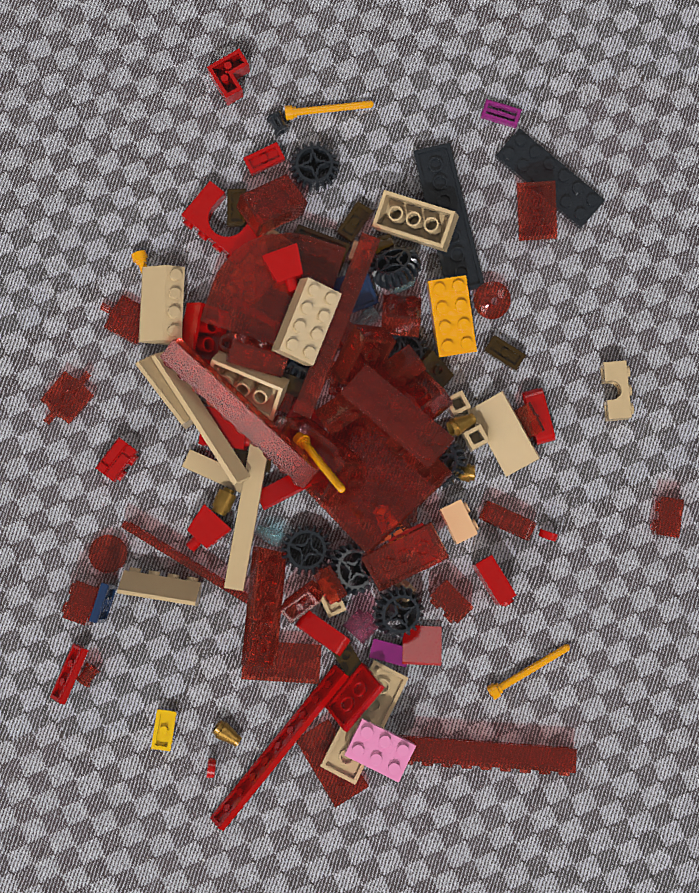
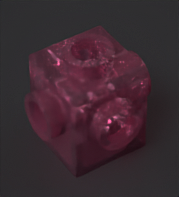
(361, 625)

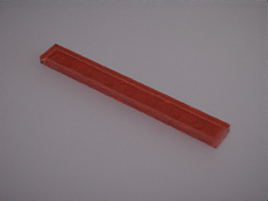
(182, 559)

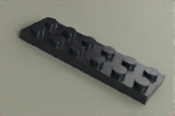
(534, 164)

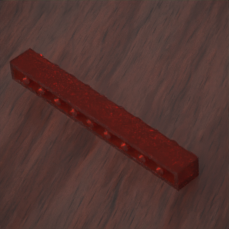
(350, 290)
(240, 412)
(493, 754)

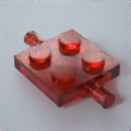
(123, 319)
(67, 398)

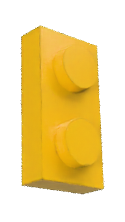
(164, 730)

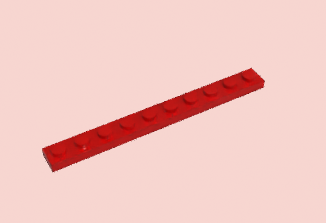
(278, 747)

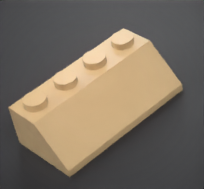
(161, 304)
(161, 386)
(258, 387)
(160, 587)

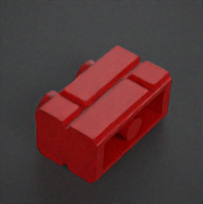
(117, 460)

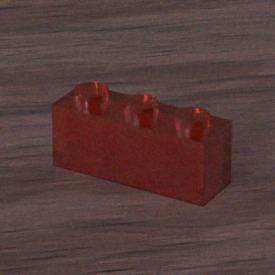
(255, 355)

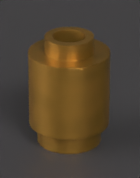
(223, 501)

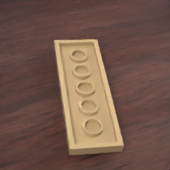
(377, 713)

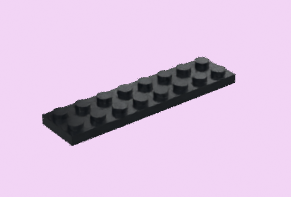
(442, 188)

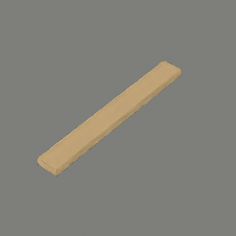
(204, 423)
(246, 520)

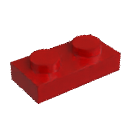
(264, 159)

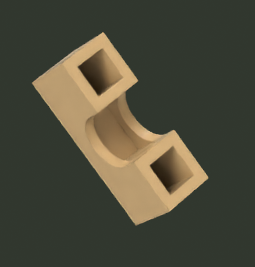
(617, 375)
(474, 435)

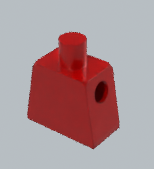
(284, 266)
(206, 529)

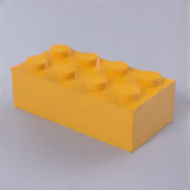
(451, 316)

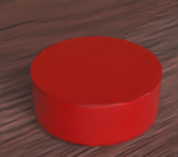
(548, 535)
(211, 765)

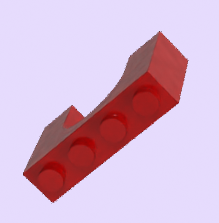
(198, 217)

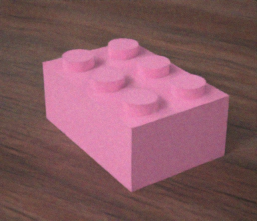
(380, 749)

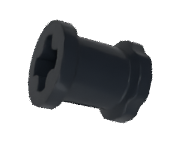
(282, 127)

